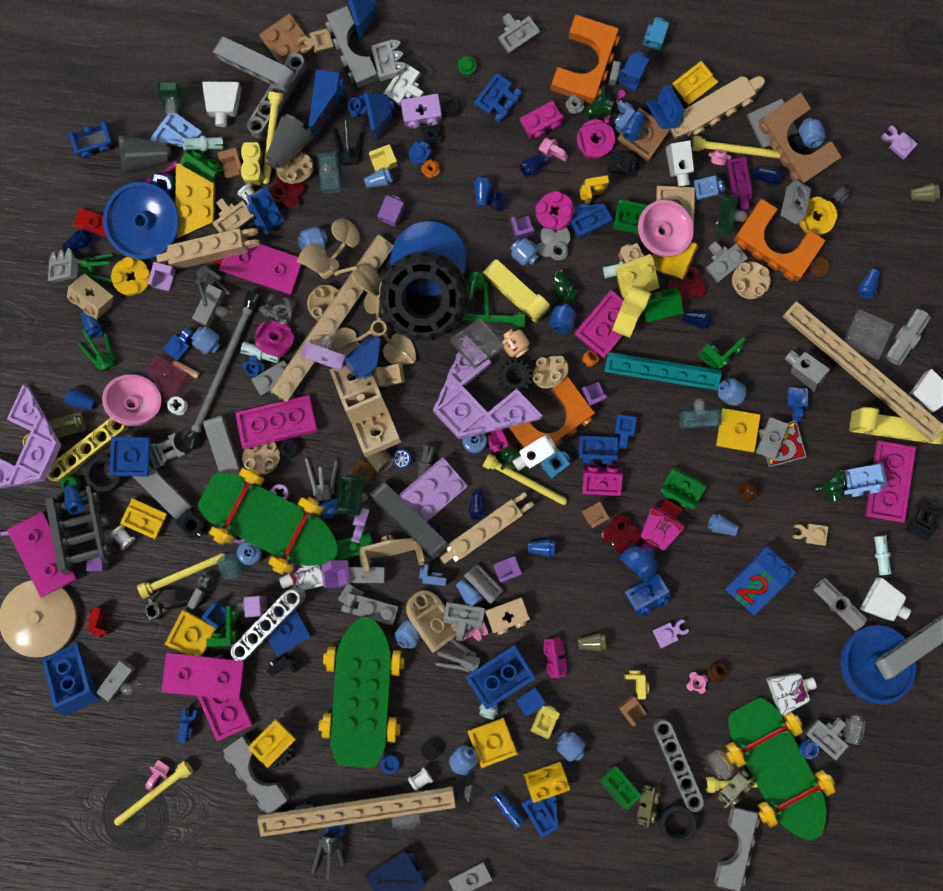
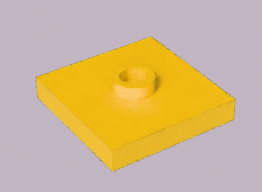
(676, 265)
(738, 430)
(190, 634)
(492, 742)

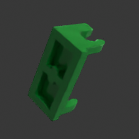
(663, 305)
(619, 787)

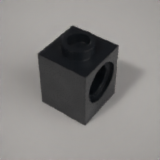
(183, 521)

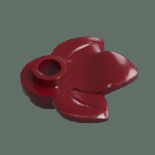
(289, 193)
(688, 286)
(620, 536)

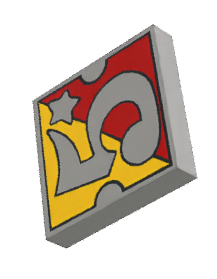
(790, 448)

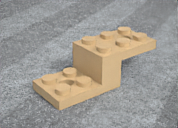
(365, 411)

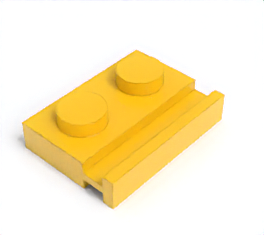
(694, 83)
(143, 518)
(271, 743)

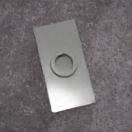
(771, 438)
(483, 583)
(470, 878)

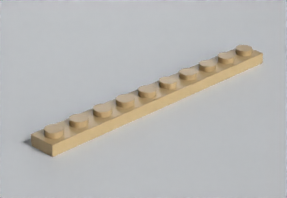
(330, 320)
(864, 371)
(356, 811)

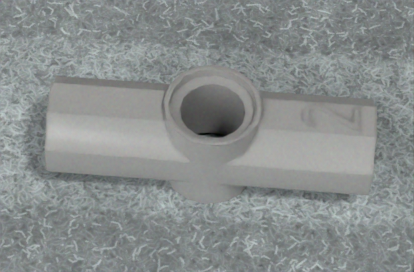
(908, 337)
(848, 613)

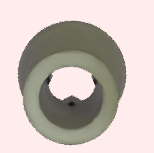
(926, 193)
(593, 642)

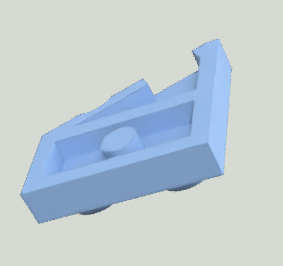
(173, 131)

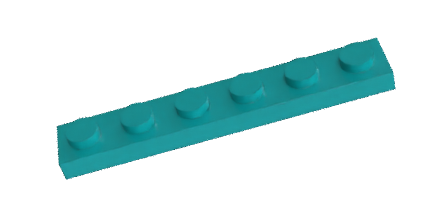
(663, 371)

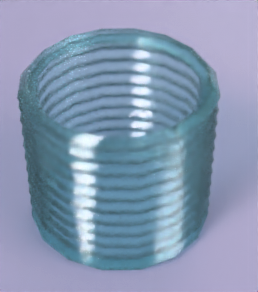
(229, 566)

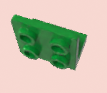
(711, 356)
(231, 635)

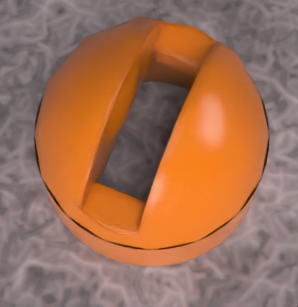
(590, 358)

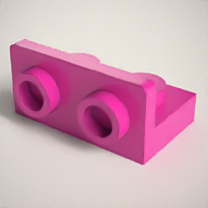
(542, 120)
(602, 480)

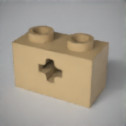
(89, 296)
(513, 607)

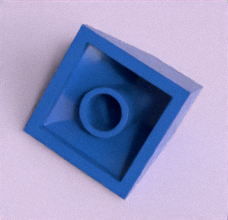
(362, 14)
(379, 112)
(363, 358)

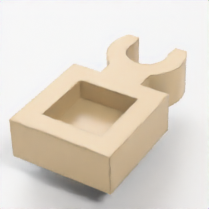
(317, 40)
(814, 534)

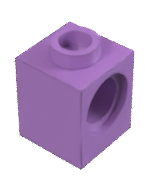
(391, 210)

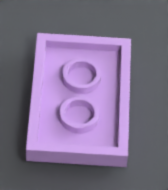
(433, 490)

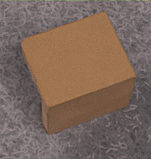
(231, 162)
(595, 515)
(632, 710)

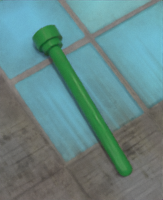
(517, 319)

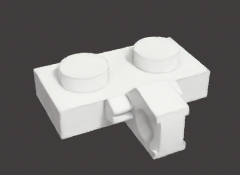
(404, 85)

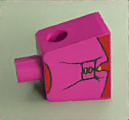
(660, 529)

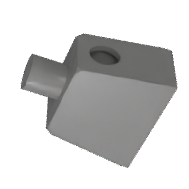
(810, 376)

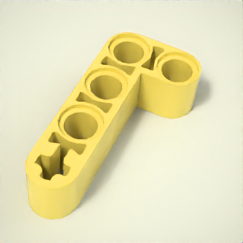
(518, 293)
(630, 311)

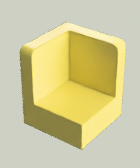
(383, 157)

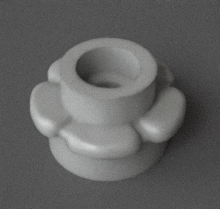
(575, 109)

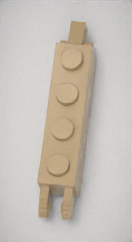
(716, 105)
(209, 248)
(485, 529)

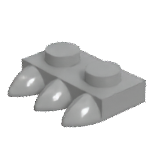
(386, 59)
(62, 266)

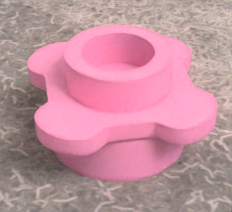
(719, 157)
(692, 683)

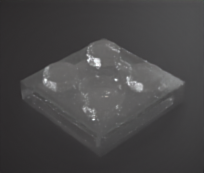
(868, 334)
(477, 343)

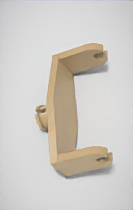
(389, 548)

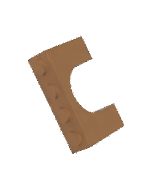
(776, 127)

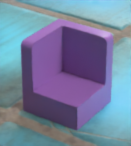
(522, 227)
(593, 394)
(96, 564)
(507, 569)
(335, 574)

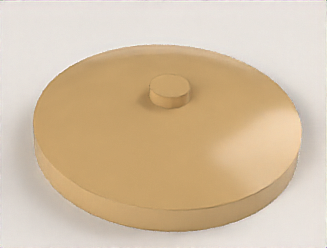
(37, 624)

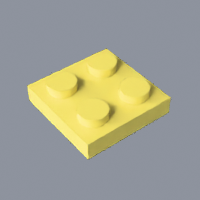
(637, 273)

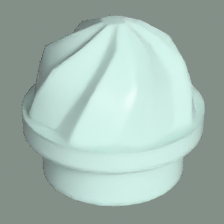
(490, 713)

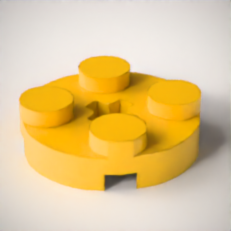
(826, 222)
(130, 287)

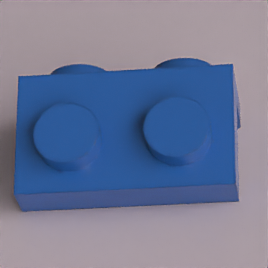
(598, 448)

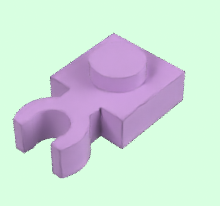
(901, 144)
(360, 522)
(667, 634)

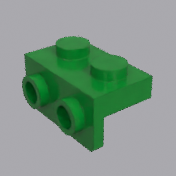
(198, 163)
(628, 216)
(683, 488)

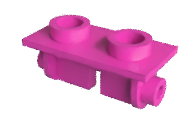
(497, 440)
(553, 648)

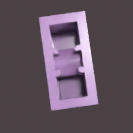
(430, 107)

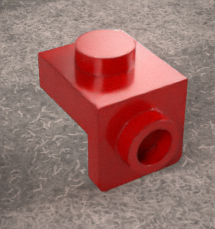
(95, 618)

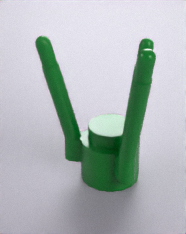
(86, 266)
(475, 283)
(102, 360)

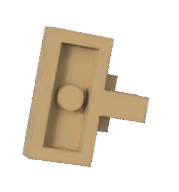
(232, 216)

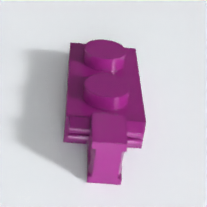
(740, 181)

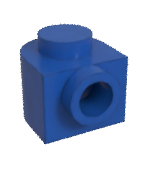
(419, 153)
(164, 181)

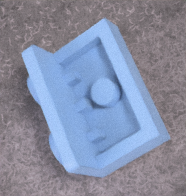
(865, 478)

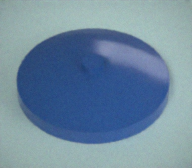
(141, 220)
(434, 238)
(862, 673)

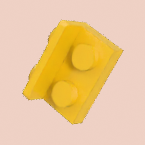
(593, 185)
(546, 782)

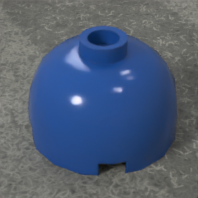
(640, 562)

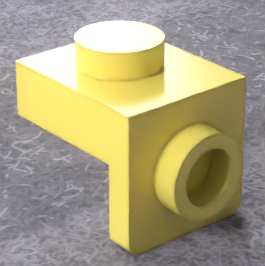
(642, 686)
(545, 721)

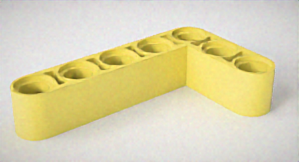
(870, 422)
(78, 450)

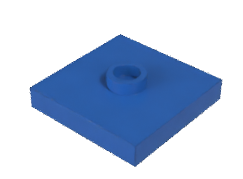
(130, 456)
(288, 634)

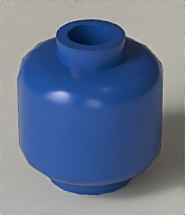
(563, 318)

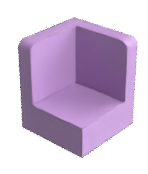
(161, 276)

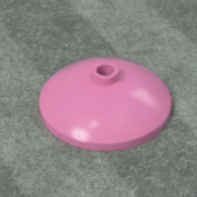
(674, 223)
(135, 392)

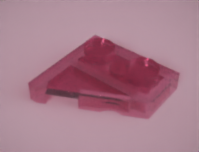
(167, 376)

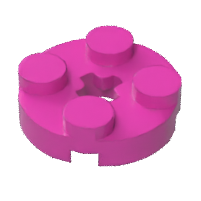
(601, 130)
(545, 207)
(274, 347)

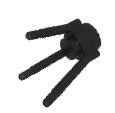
(348, 156)
(156, 609)

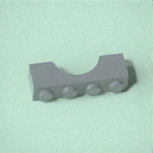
(361, 68)
(268, 794)
(731, 872)

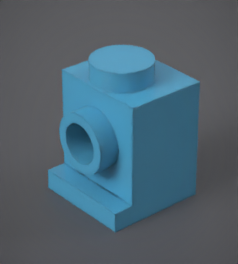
(655, 33)
(551, 470)

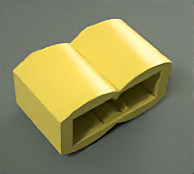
(251, 167)

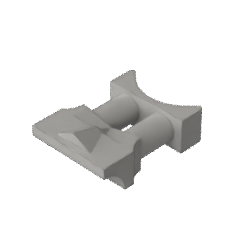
(157, 456)

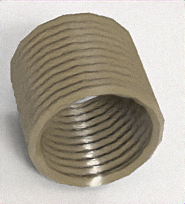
(381, 461)

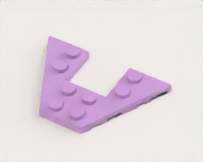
(466, 416)
(39, 448)

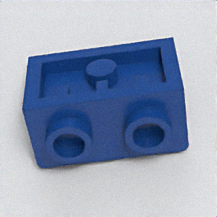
(667, 108)
(265, 210)
(648, 596)

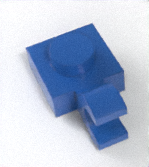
(177, 345)
(798, 400)
(624, 427)
(185, 729)

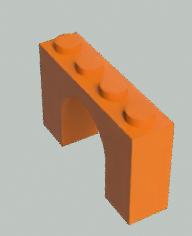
(601, 39)
(791, 264)
(576, 411)

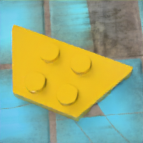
(194, 200)

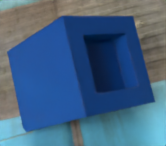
(215, 615)
(530, 701)

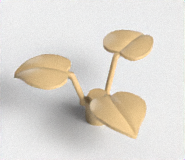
(315, 258)
(397, 349)

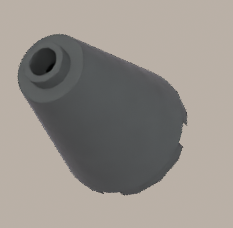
(287, 141)
(141, 153)

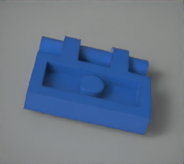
(492, 95)

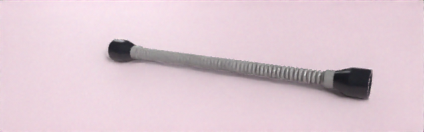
(193, 436)

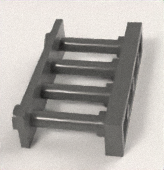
(61, 543)

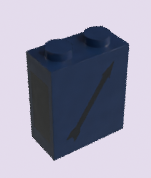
(397, 874)

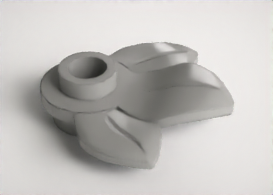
(553, 240)

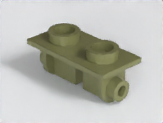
(68, 424)
(730, 794)
(651, 798)

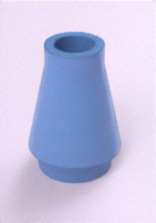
(379, 178)
(721, 525)
(469, 593)

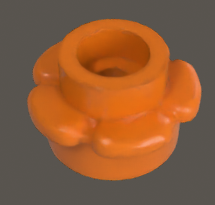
(430, 173)

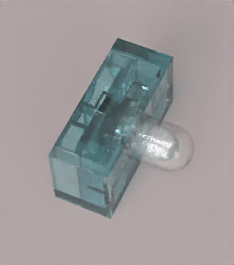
(329, 172)
(700, 416)

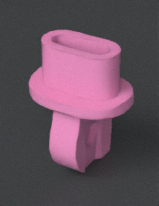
(549, 148)
(477, 633)
(159, 771)

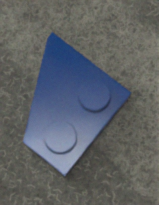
(589, 218)
(542, 814)

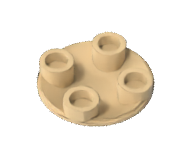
(297, 169)
(751, 280)
(320, 299)
(550, 371)
(262, 458)

